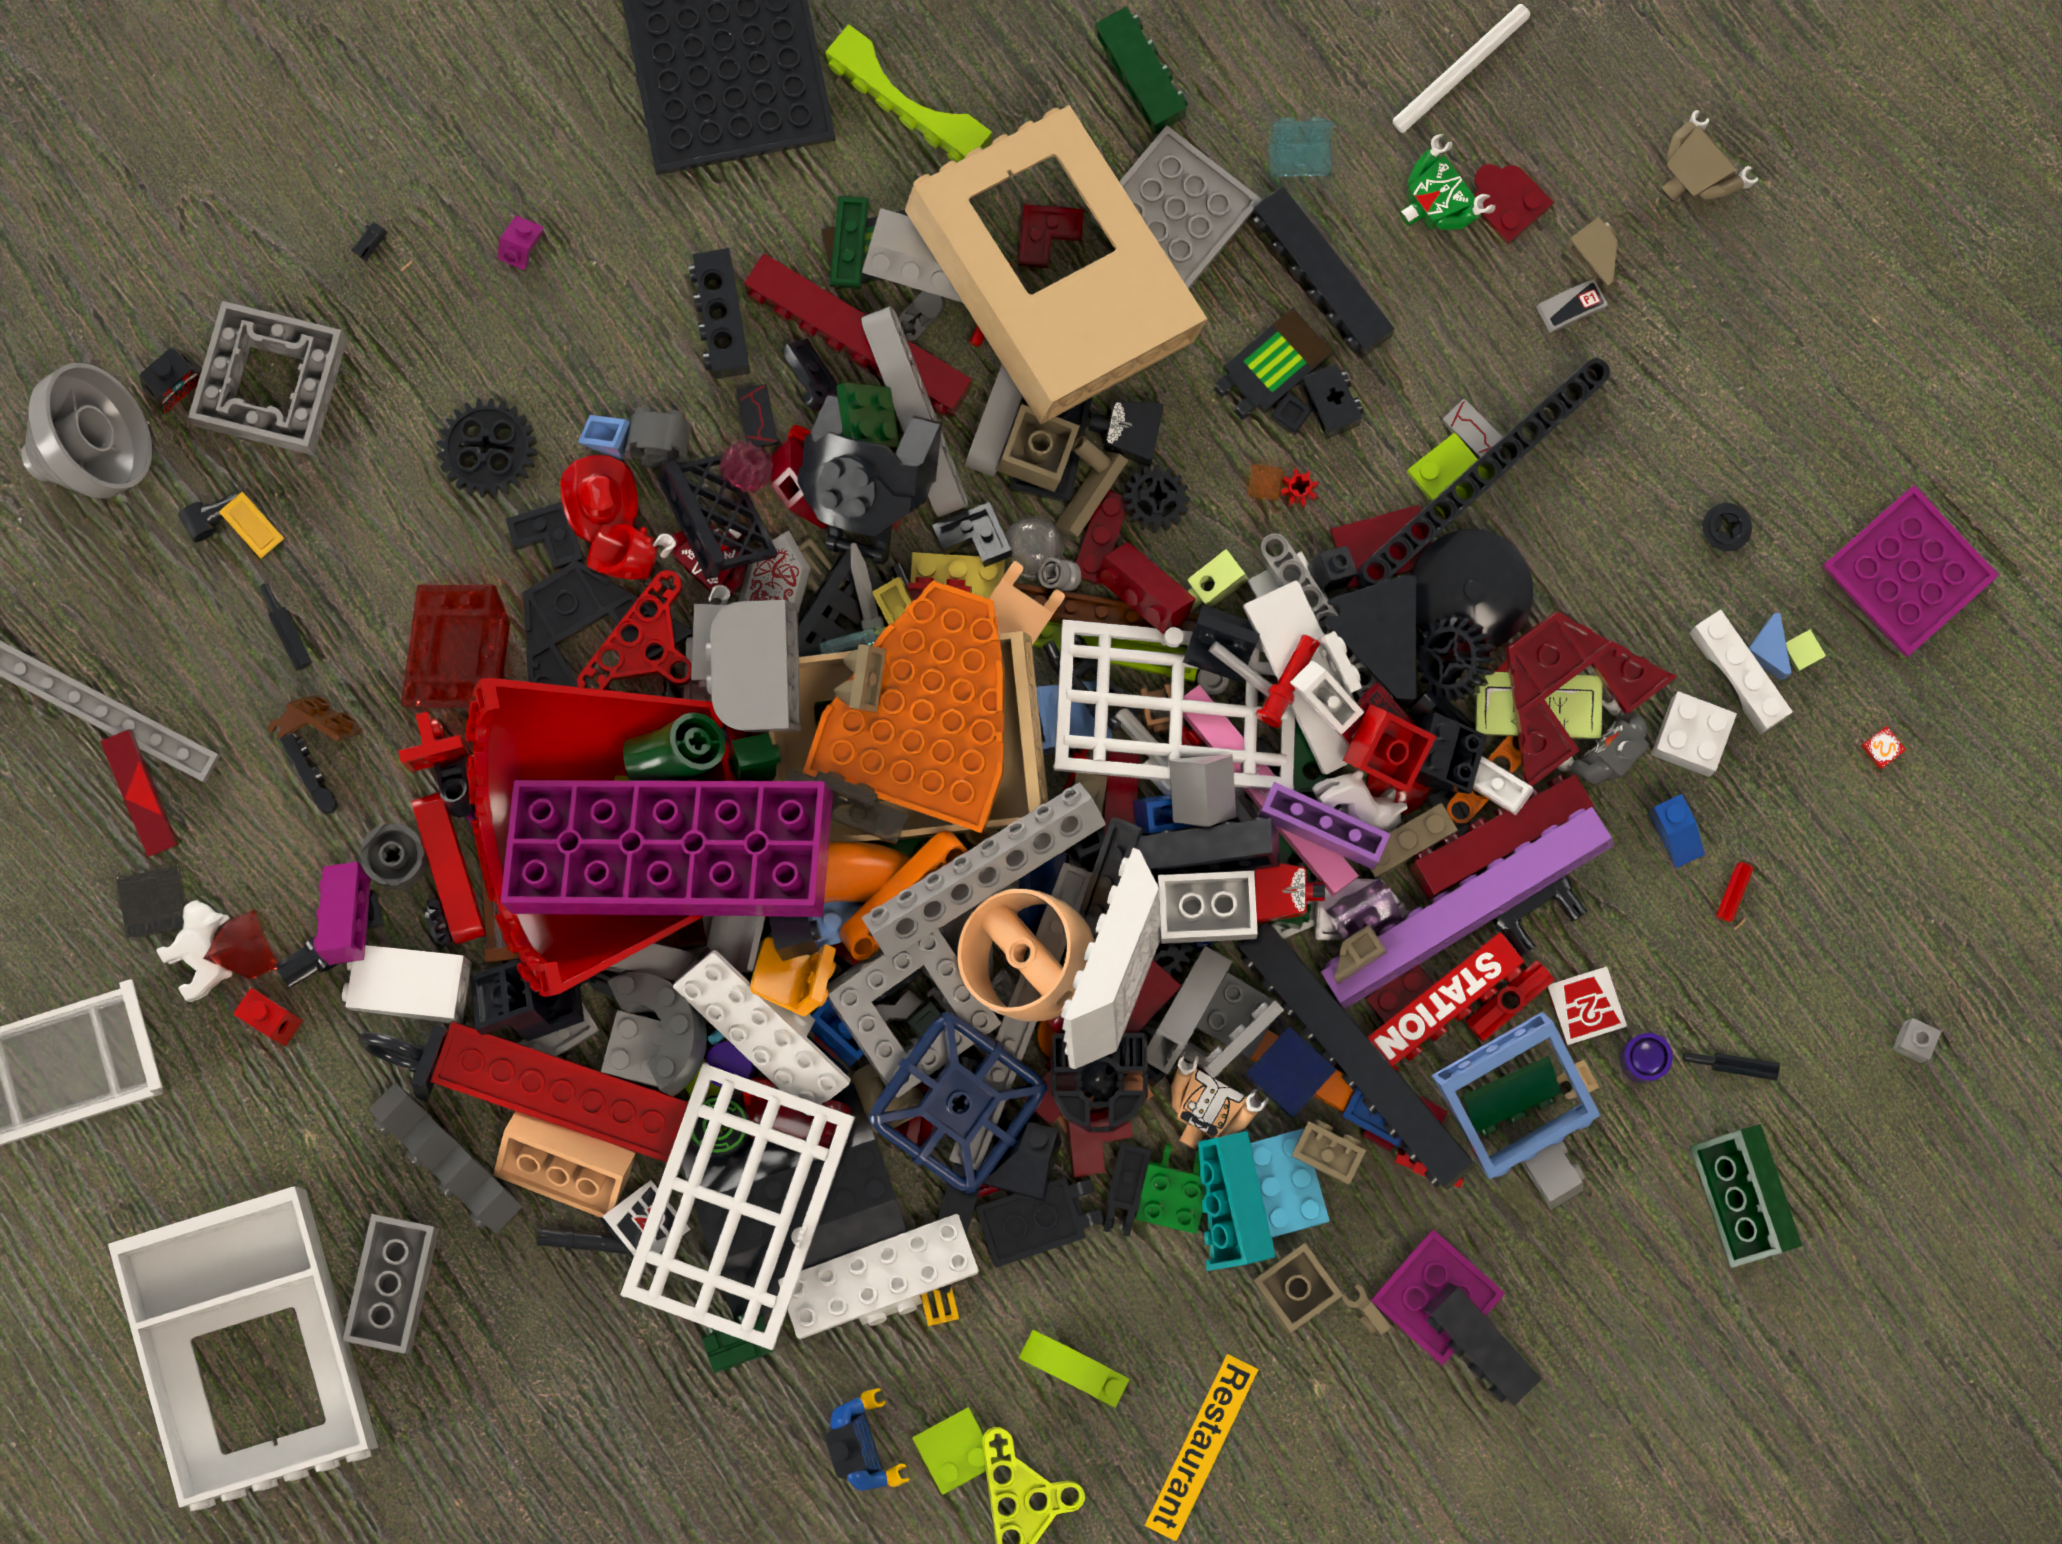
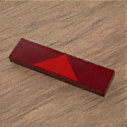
(139, 793)

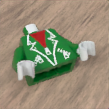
(1440, 194)

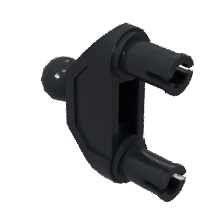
(1509, 921)

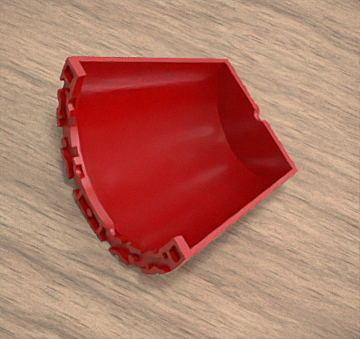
(561, 735)

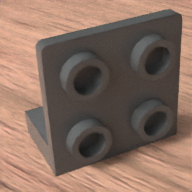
(1229, 1008)

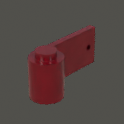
(799, 1124)

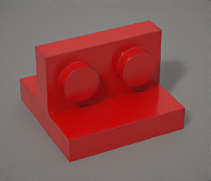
(434, 746)

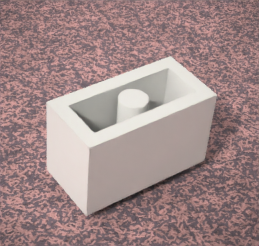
(1327, 697)

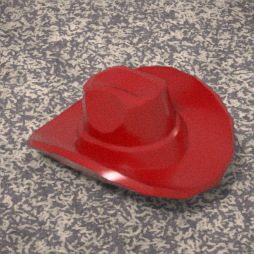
(598, 493)

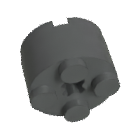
(657, 437)
(380, 867)

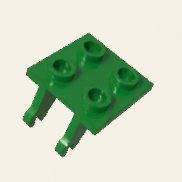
(1172, 1195)

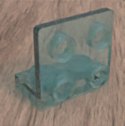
(1300, 147)

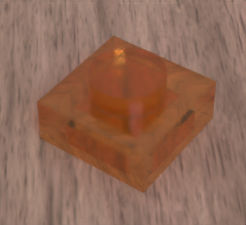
(1265, 482)

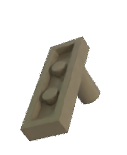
(1105, 471)

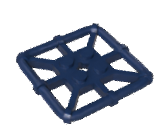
(937, 1102)

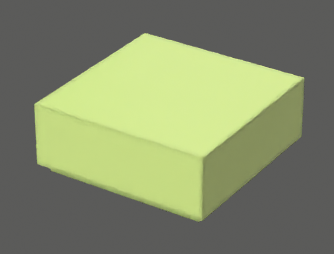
(1804, 650)

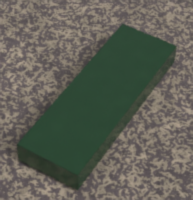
(849, 242)

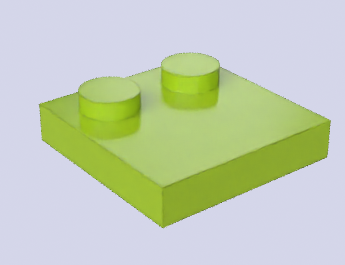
(1442, 467)
(953, 1450)

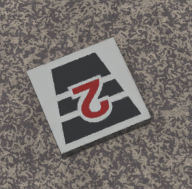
(629, 1218)

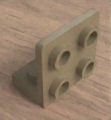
(1328, 1152)

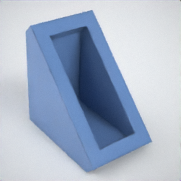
(606, 435)
(1771, 649)

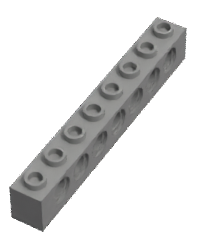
(983, 870)

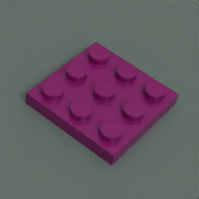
(1420, 1279)

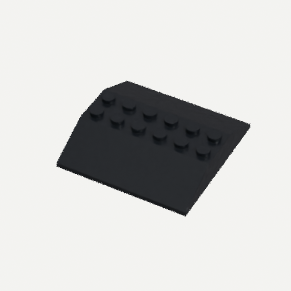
(855, 1214)

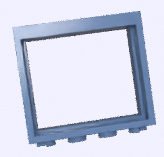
(1490, 1057)

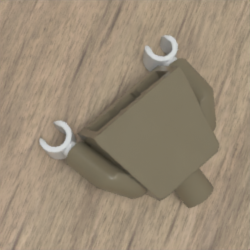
(1701, 165)

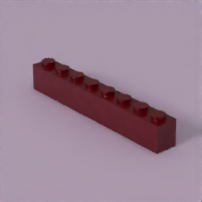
(842, 328)

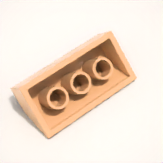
(563, 1164)

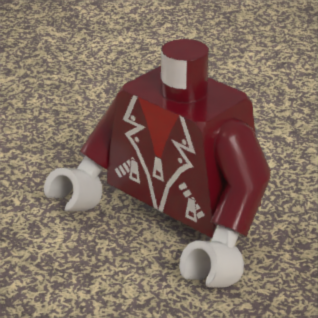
(728, 580)

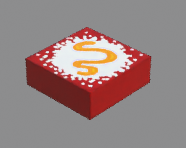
(1883, 747)

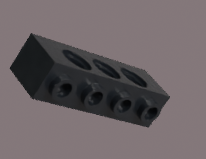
(719, 266)

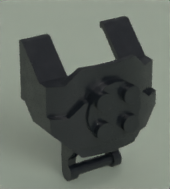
(866, 483)

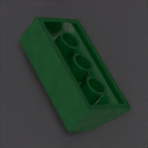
(1746, 1196)

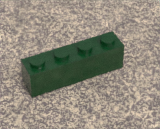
(1140, 69)

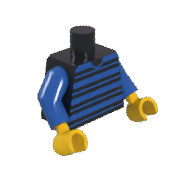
(854, 1448)

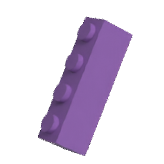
(1324, 825)

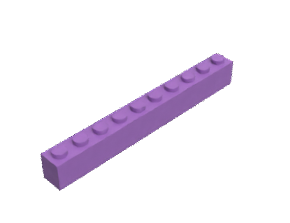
(1476, 903)

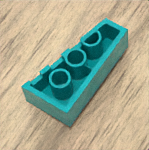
(1233, 1203)

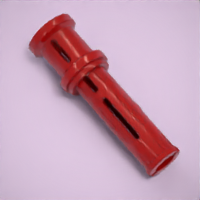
(1282, 693)

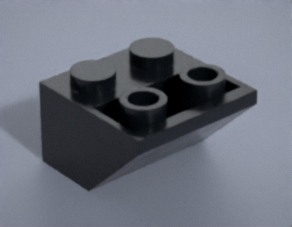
(1453, 756)

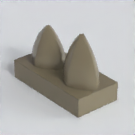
(865, 688)

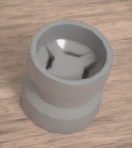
(1060, 575)

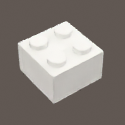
(1693, 734)

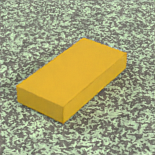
(251, 525)

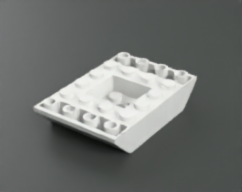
(1114, 966)

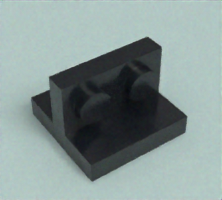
(1227, 629)

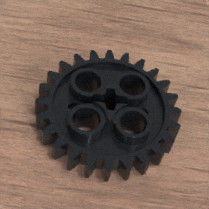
(491, 421)

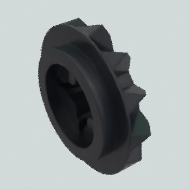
(1731, 515)
(437, 923)

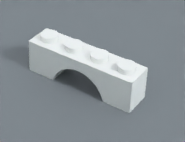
(1756, 691)

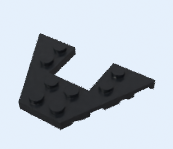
(569, 604)

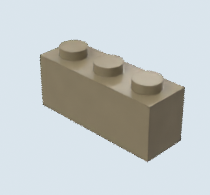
(1413, 837)

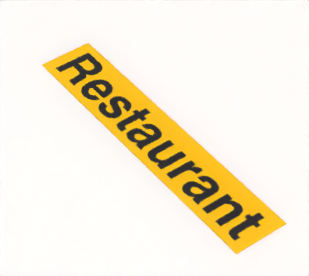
(1201, 1447)

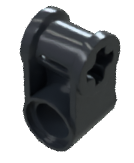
(454, 784)

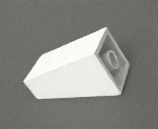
(409, 984)

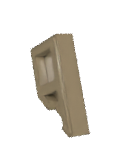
(1358, 953)

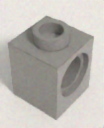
(1916, 1040)

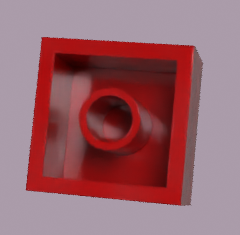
(1389, 748)

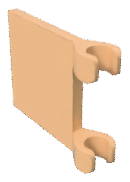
(1019, 611)

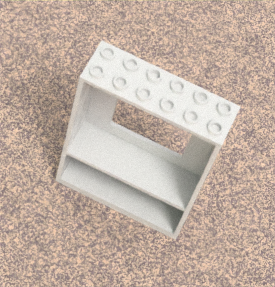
(218, 1275)

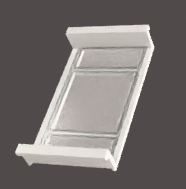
(75, 1064)

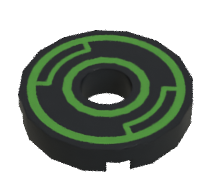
(726, 1142)

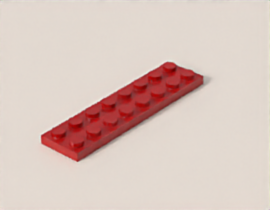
(559, 1091)

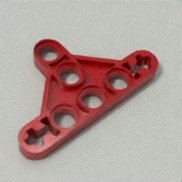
(652, 631)

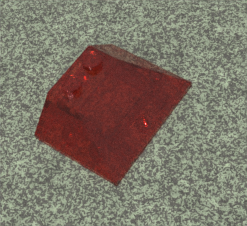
(453, 644)

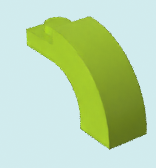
(1074, 1368)

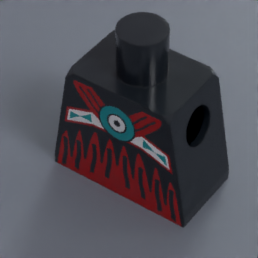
(170, 378)

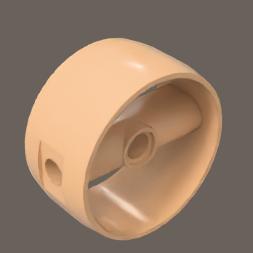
(998, 922)

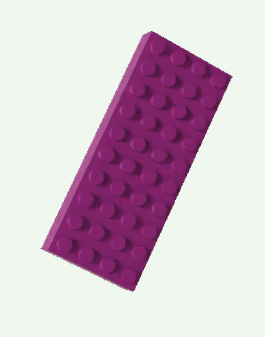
(668, 848)

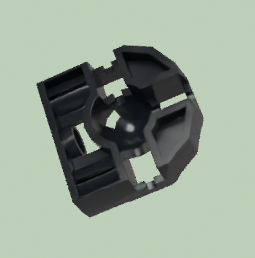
(1108, 1092)

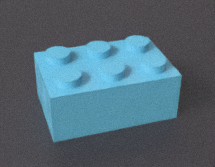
(1288, 1186)

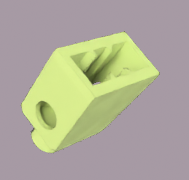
(1225, 574)

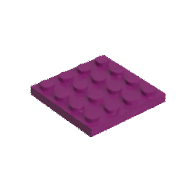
(1910, 571)

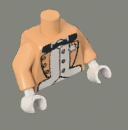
(1209, 1105)

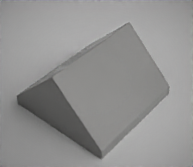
(1202, 790)

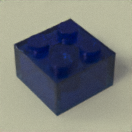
(1290, 1072)

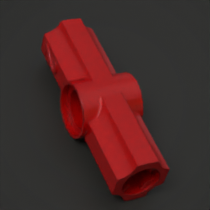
(1524, 987)

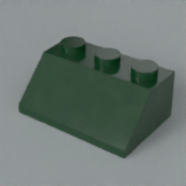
(1511, 1096)

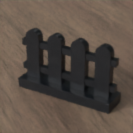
(839, 601)

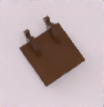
(315, 711)

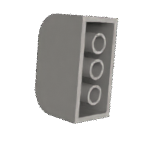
(756, 666)

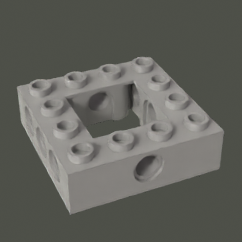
(233, 335)
(857, 987)

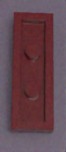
(1101, 536)

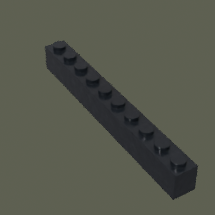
(1357, 1056)

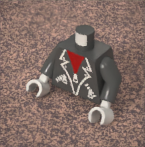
(1615, 751)

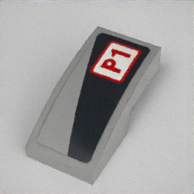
(1572, 305)

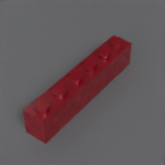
(1498, 837)
(1155, 992)

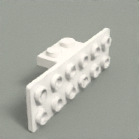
(1281, 621)
(762, 1030)
(881, 1278)

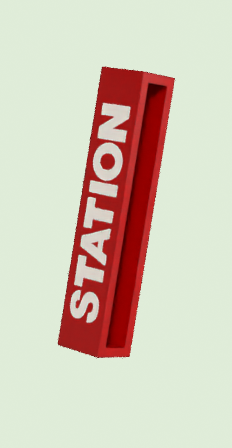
(1447, 1000)

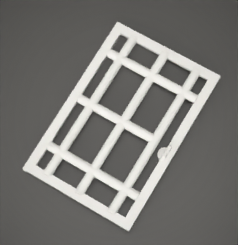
(1176, 705)
(737, 1206)

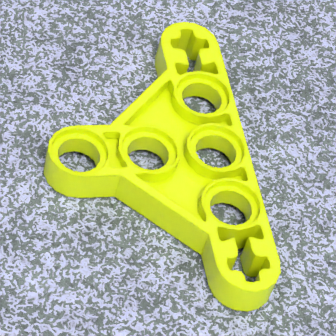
(1020, 1487)

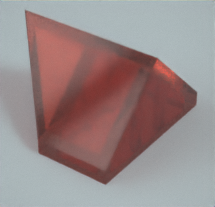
(243, 947)

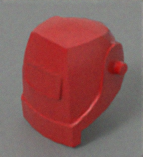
(622, 552)

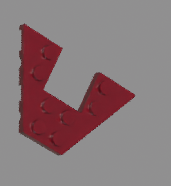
(1549, 659)

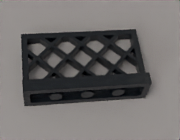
(695, 526)

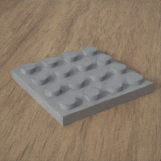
(1187, 202)

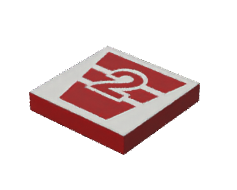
(1586, 1006)

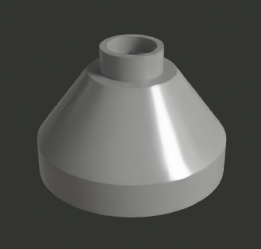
(86, 433)

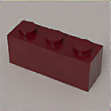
(1145, 587)

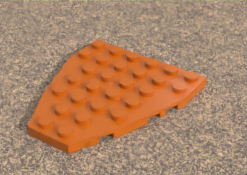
(937, 715)

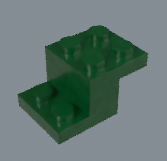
(868, 414)

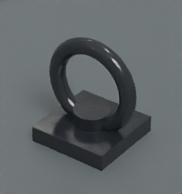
(418, 1059)

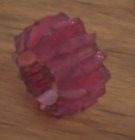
(746, 466)

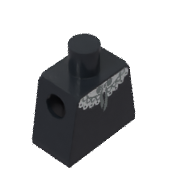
(1130, 429)

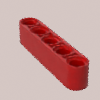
(448, 868)

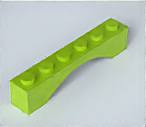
(955, 133)

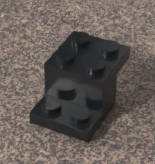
(505, 999)

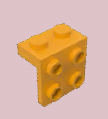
(793, 983)

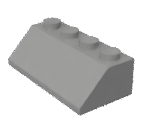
(904, 258)

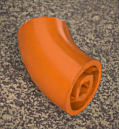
(859, 870)

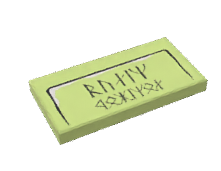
(1574, 704)

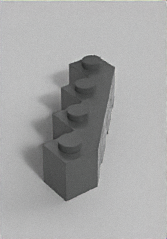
(440, 1152)

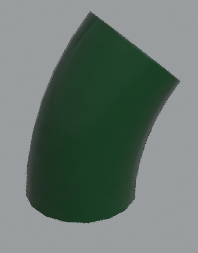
(675, 750)

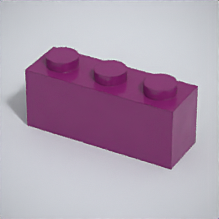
(342, 913)

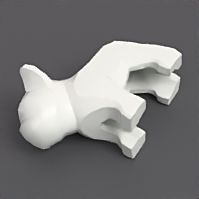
(1358, 802)
(192, 945)

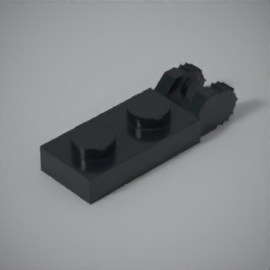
(310, 775)
(1127, 1185)

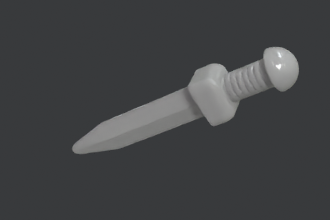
(864, 591)

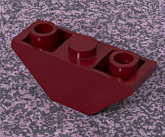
(785, 477)

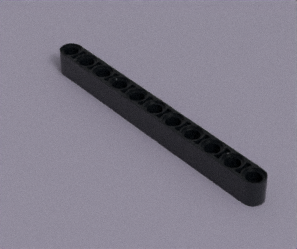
(1493, 463)

